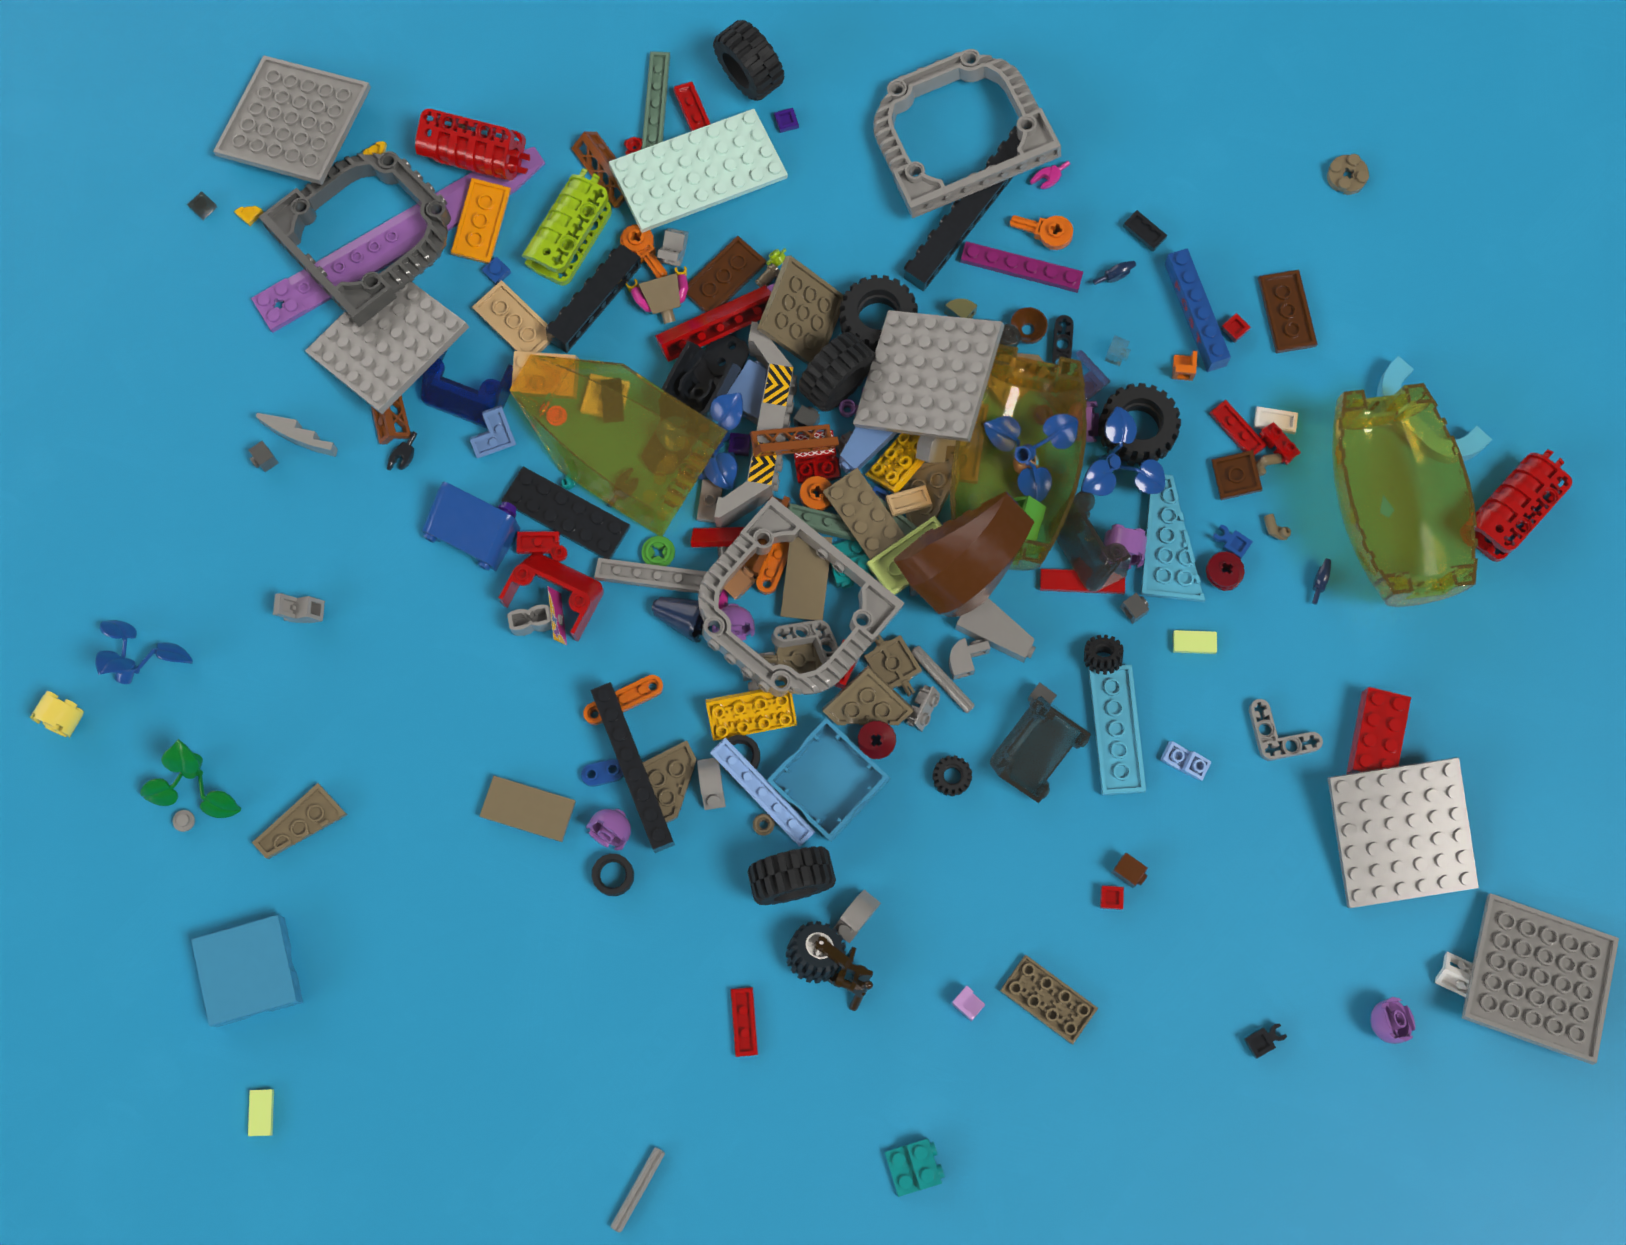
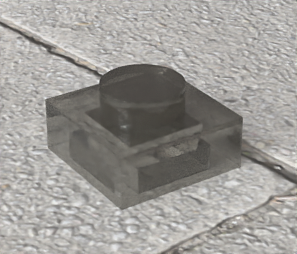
(202, 205)

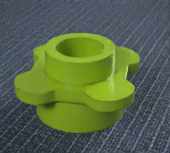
(776, 257)

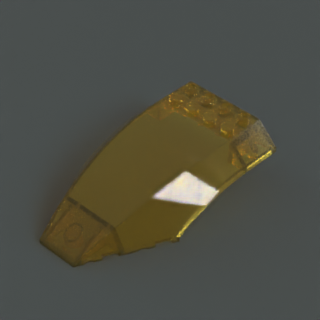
(617, 434)

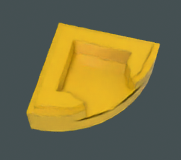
(379, 148)
(249, 214)

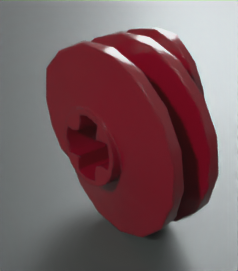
(1227, 580)
(888, 739)

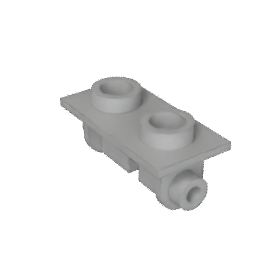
(928, 699)

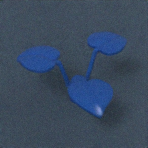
(1004, 434)
(723, 466)
(1099, 478)
(125, 668)

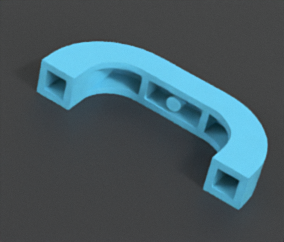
(1391, 382)

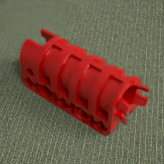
(471, 149)
(1516, 501)

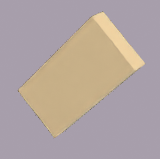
(908, 501)

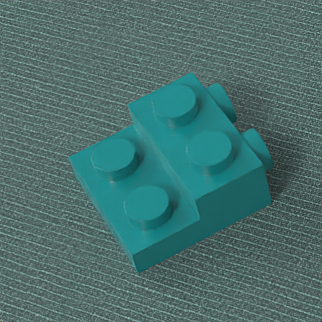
(857, 555)
(914, 1167)

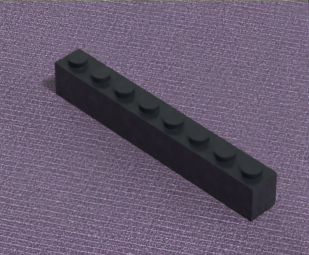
(632, 767)

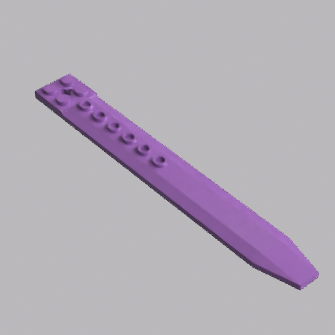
(372, 250)

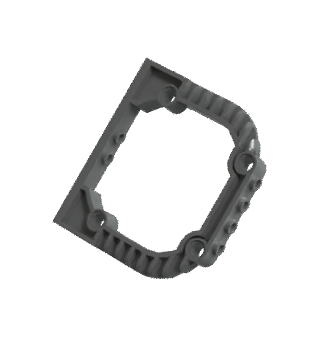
(375, 291)

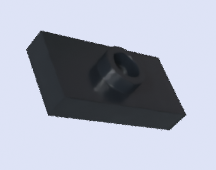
(1145, 230)

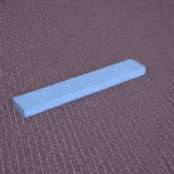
(762, 792)

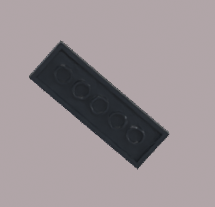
(566, 513)

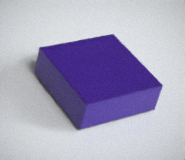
(786, 120)
(739, 444)

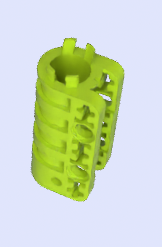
(567, 227)

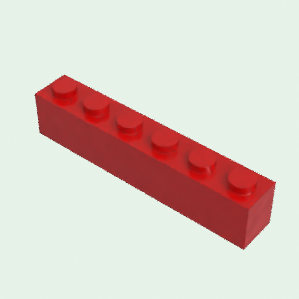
(714, 323)

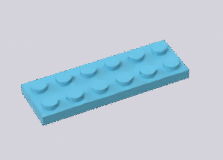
(1117, 731)

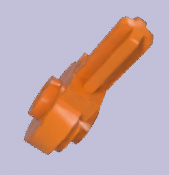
(1046, 230)
(643, 248)
(807, 494)

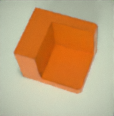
(1184, 367)

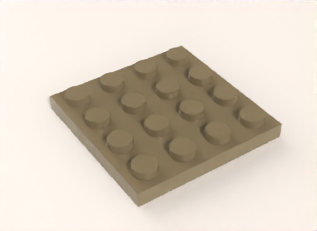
(801, 311)

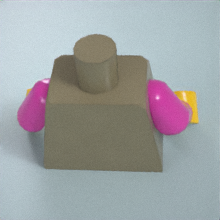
(661, 294)

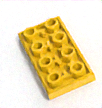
(896, 463)
(749, 713)

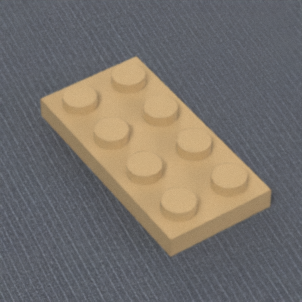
(512, 319)

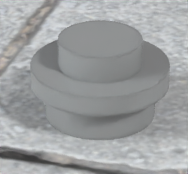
(183, 820)

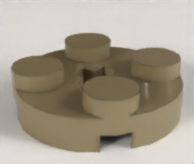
(1343, 183)

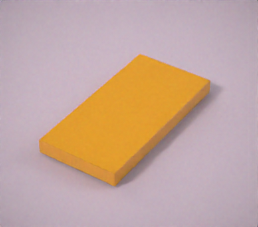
(480, 221)

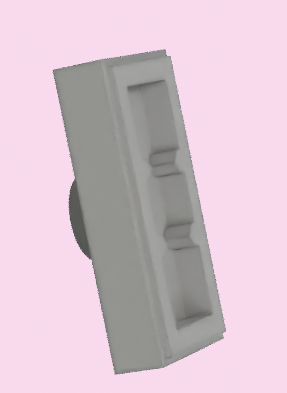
(708, 501)

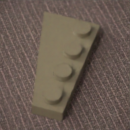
(299, 822)

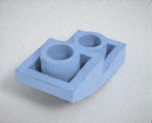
(1185, 761)

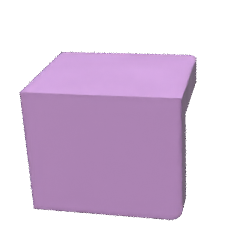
(968, 1003)

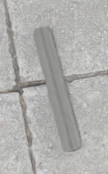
(942, 679)
(637, 1189)

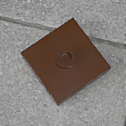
(1236, 475)

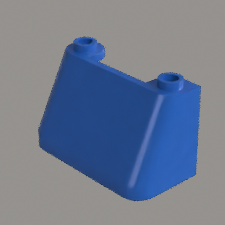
(470, 526)

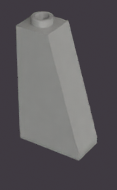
(994, 625)

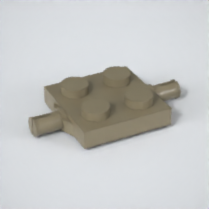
(800, 657)
(894, 663)

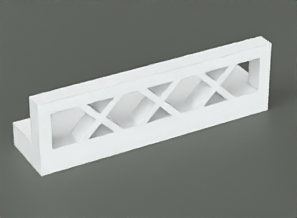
(1452, 977)

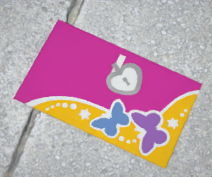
(557, 616)

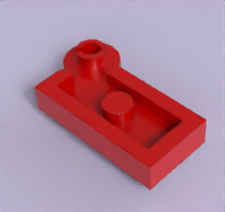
(541, 543)

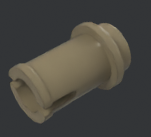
(768, 276)

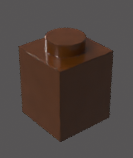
(1130, 870)

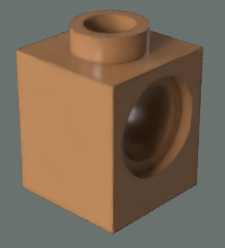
(740, 583)

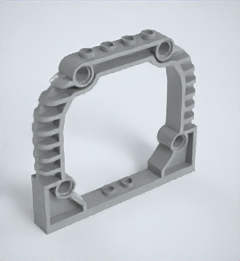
(928, 193)
(776, 525)

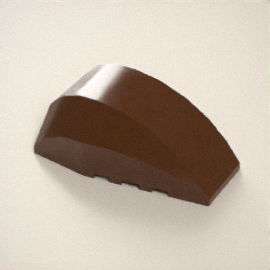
(966, 557)

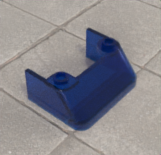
(460, 399)

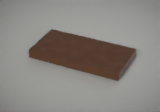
(725, 275)
(1287, 311)

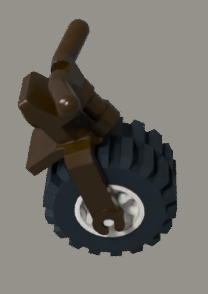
(818, 953)

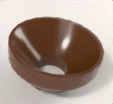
(1031, 317)

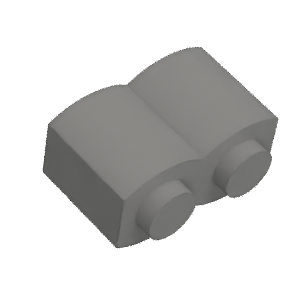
(526, 621)

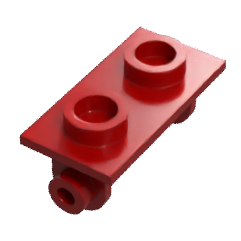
(1273, 436)

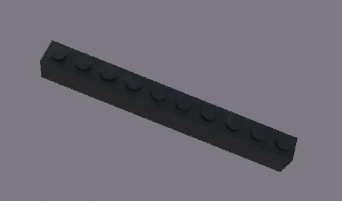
(959, 223)

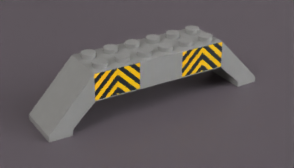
(774, 414)

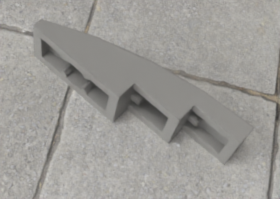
(292, 431)

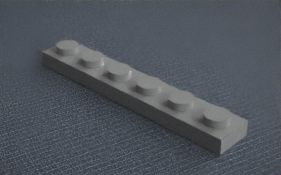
(648, 575)

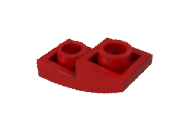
(825, 468)

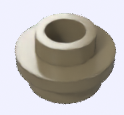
(760, 818)

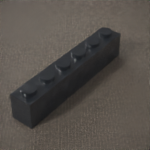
(593, 298)

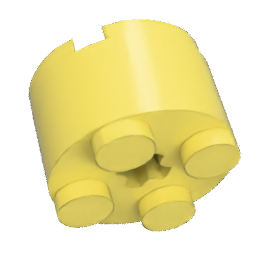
(57, 715)

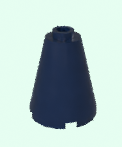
(680, 615)

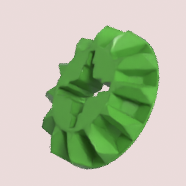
(658, 543)

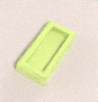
(1194, 642)
(261, 1112)

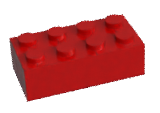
(1378, 730)

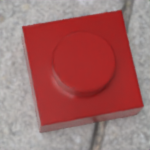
(1235, 327)
(1112, 897)

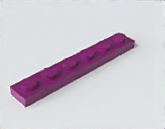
(1021, 267)

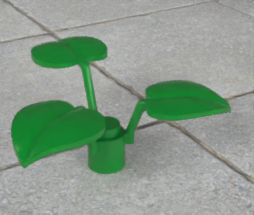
(183, 760)

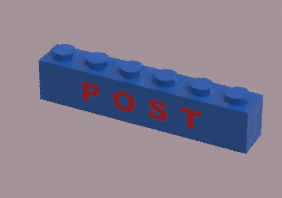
(1197, 310)

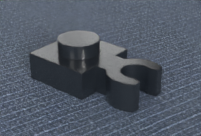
(1262, 1042)

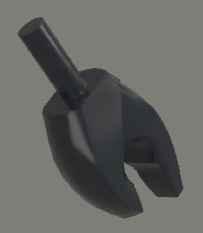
(403, 450)

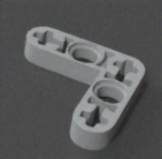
(812, 636)
(1273, 740)

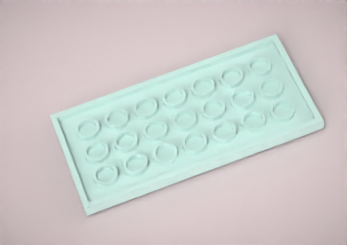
(697, 170)

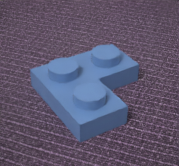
(498, 436)

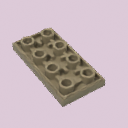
(804, 582)
(527, 808)
(1049, 999)

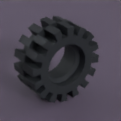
(1101, 663)
(943, 785)

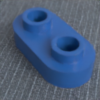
(602, 775)

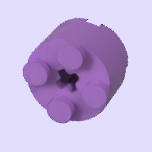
(1132, 539)

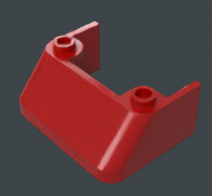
(584, 589)

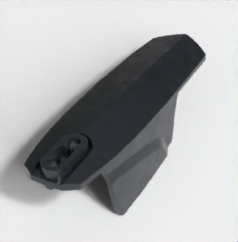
(699, 378)

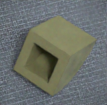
(961, 308)

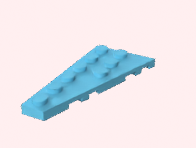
(1169, 558)

